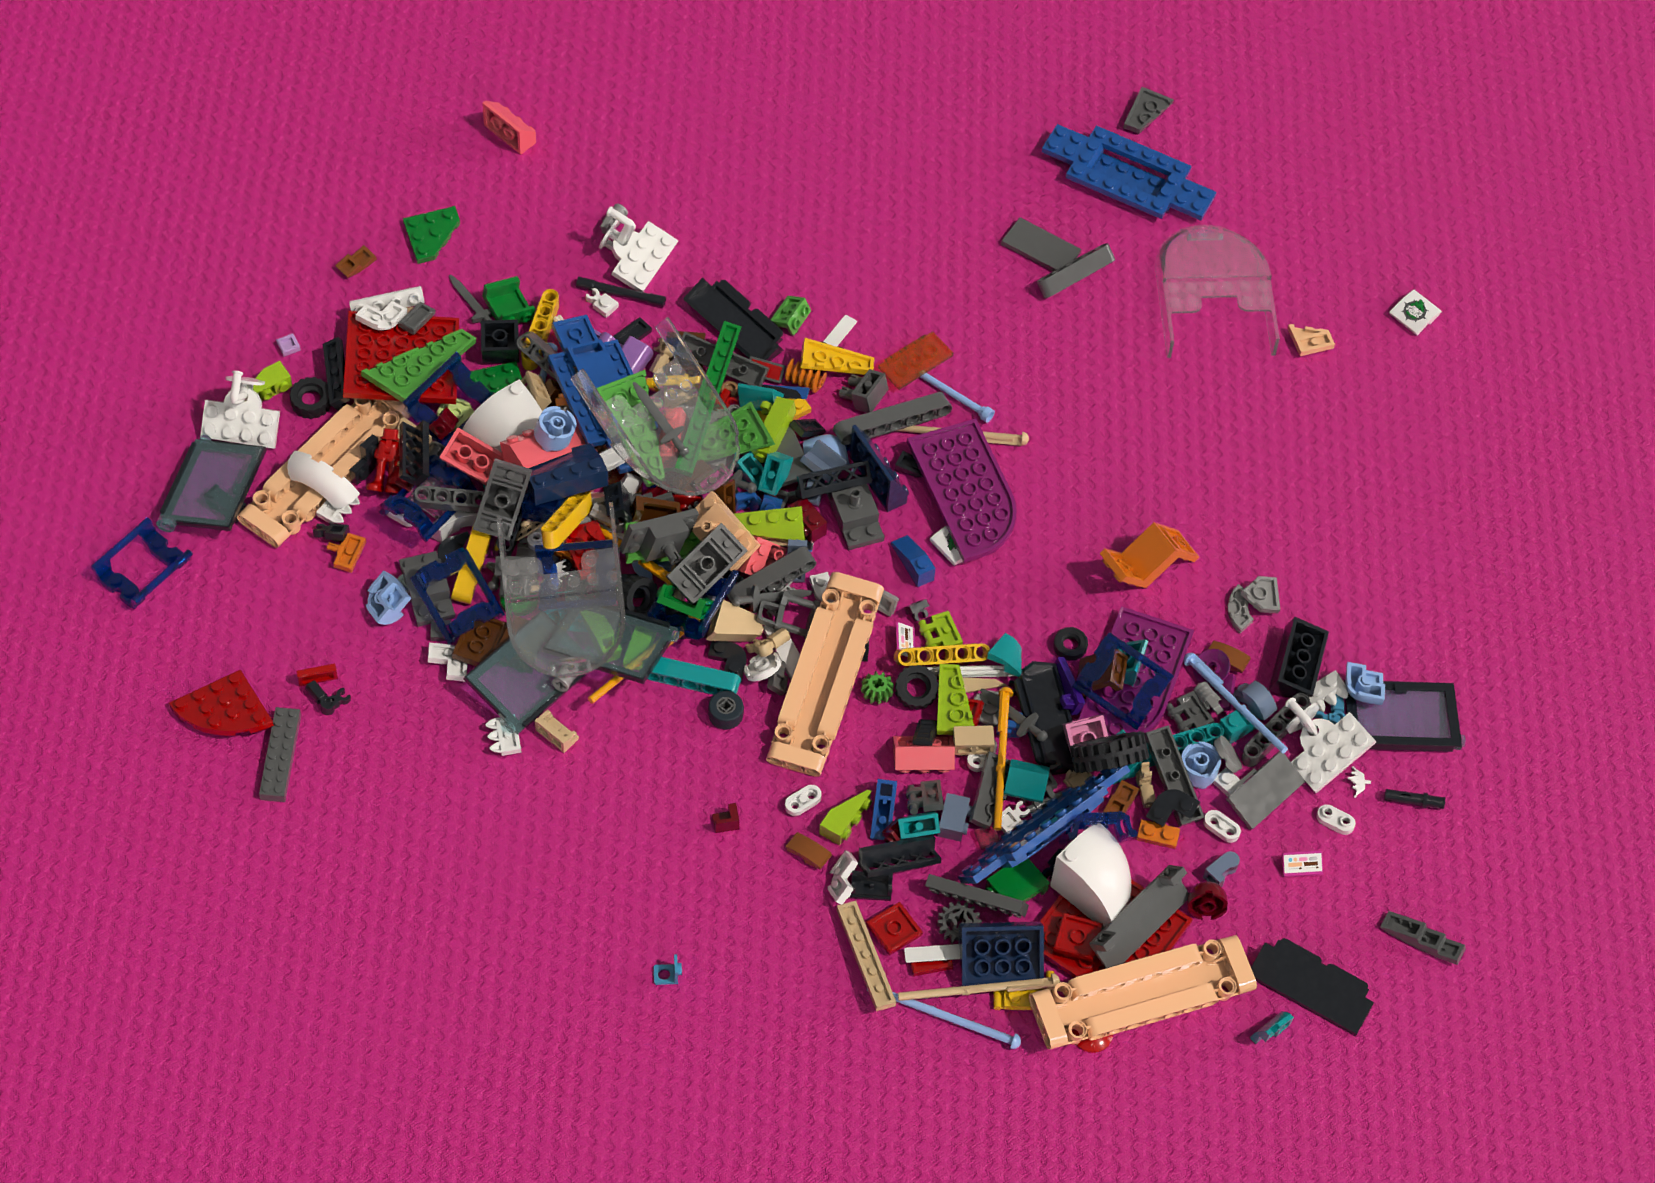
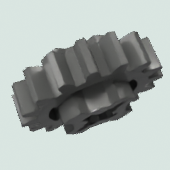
(950, 919)

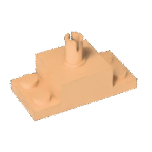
(713, 512)

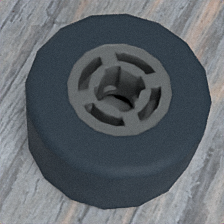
(726, 710)

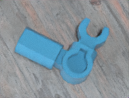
(1336, 714)

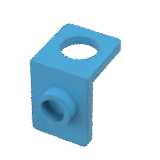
(674, 969)

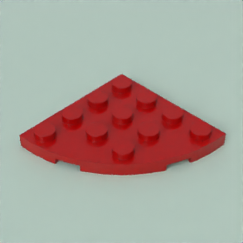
(223, 707)

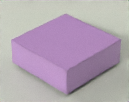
(288, 345)

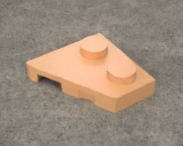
(1310, 339)

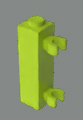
(777, 422)

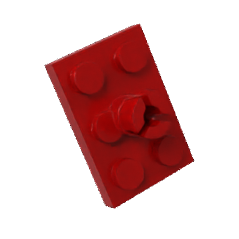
(584, 532)

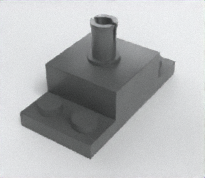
(502, 497)
(856, 516)
(660, 536)
(706, 563)
(437, 591)

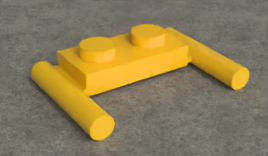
(1015, 999)

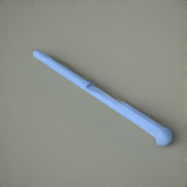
(1193, 660)
(1014, 1041)

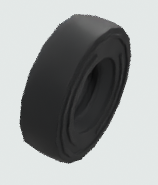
(1076, 634)

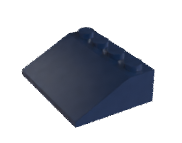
(568, 475)
(884, 481)
(1001, 952)

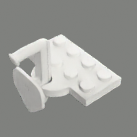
(638, 253)
(241, 415)
(1330, 748)

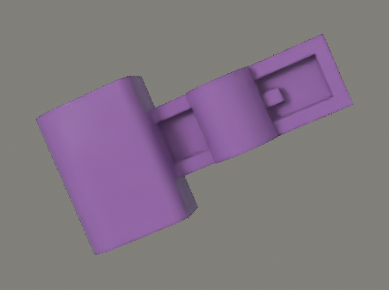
(635, 351)

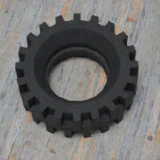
(1109, 752)

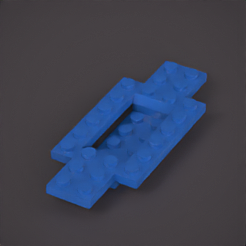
(1124, 181)
(601, 362)
(1010, 852)

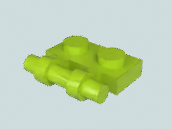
(945, 630)

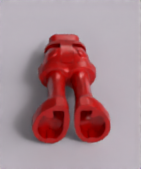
(386, 452)

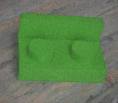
(791, 313)

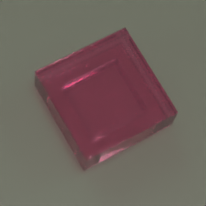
(986, 836)

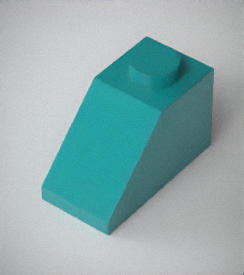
(751, 469)
(775, 472)
(1235, 726)
(919, 825)

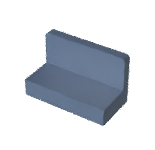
(822, 458)

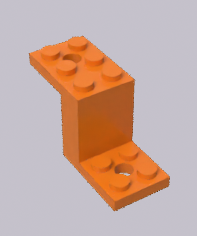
(1148, 555)

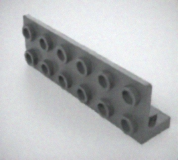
(1141, 917)

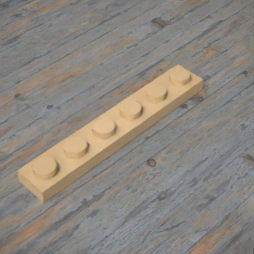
(866, 956)

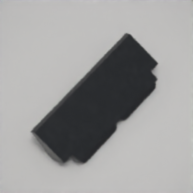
(722, 303)
(1040, 692)
(1316, 987)

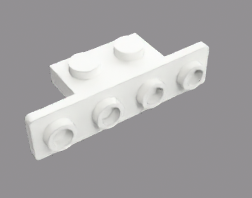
(405, 298)

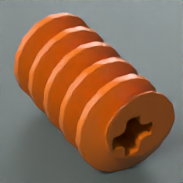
(804, 377)

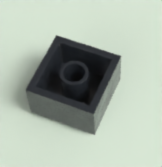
(499, 341)

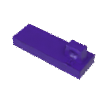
(1073, 698)

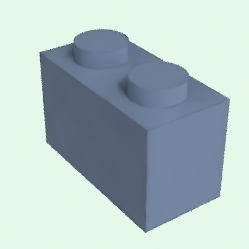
(954, 817)

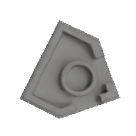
(1263, 594)

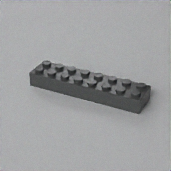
(739, 366)
(280, 754)
(1171, 768)
(976, 895)

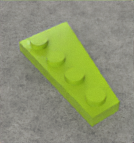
(775, 523)
(952, 700)

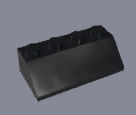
(1298, 659)

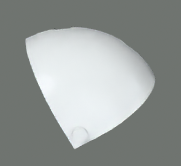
(504, 415)
(1094, 875)

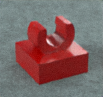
(727, 399)

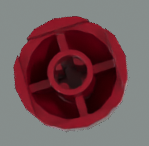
(1207, 900)

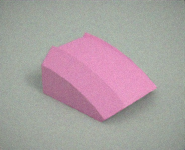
(1085, 729)

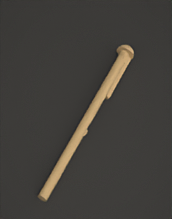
(991, 437)
(967, 990)

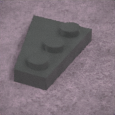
(1146, 109)

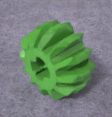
(877, 688)

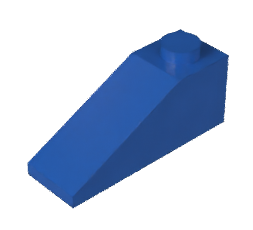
(915, 560)
(883, 807)

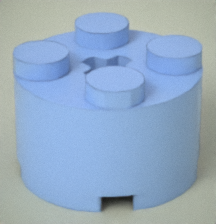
(554, 429)
(1201, 764)

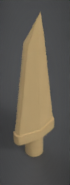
(977, 684)

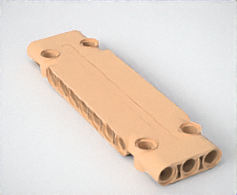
(334, 444)
(825, 674)
(1142, 992)

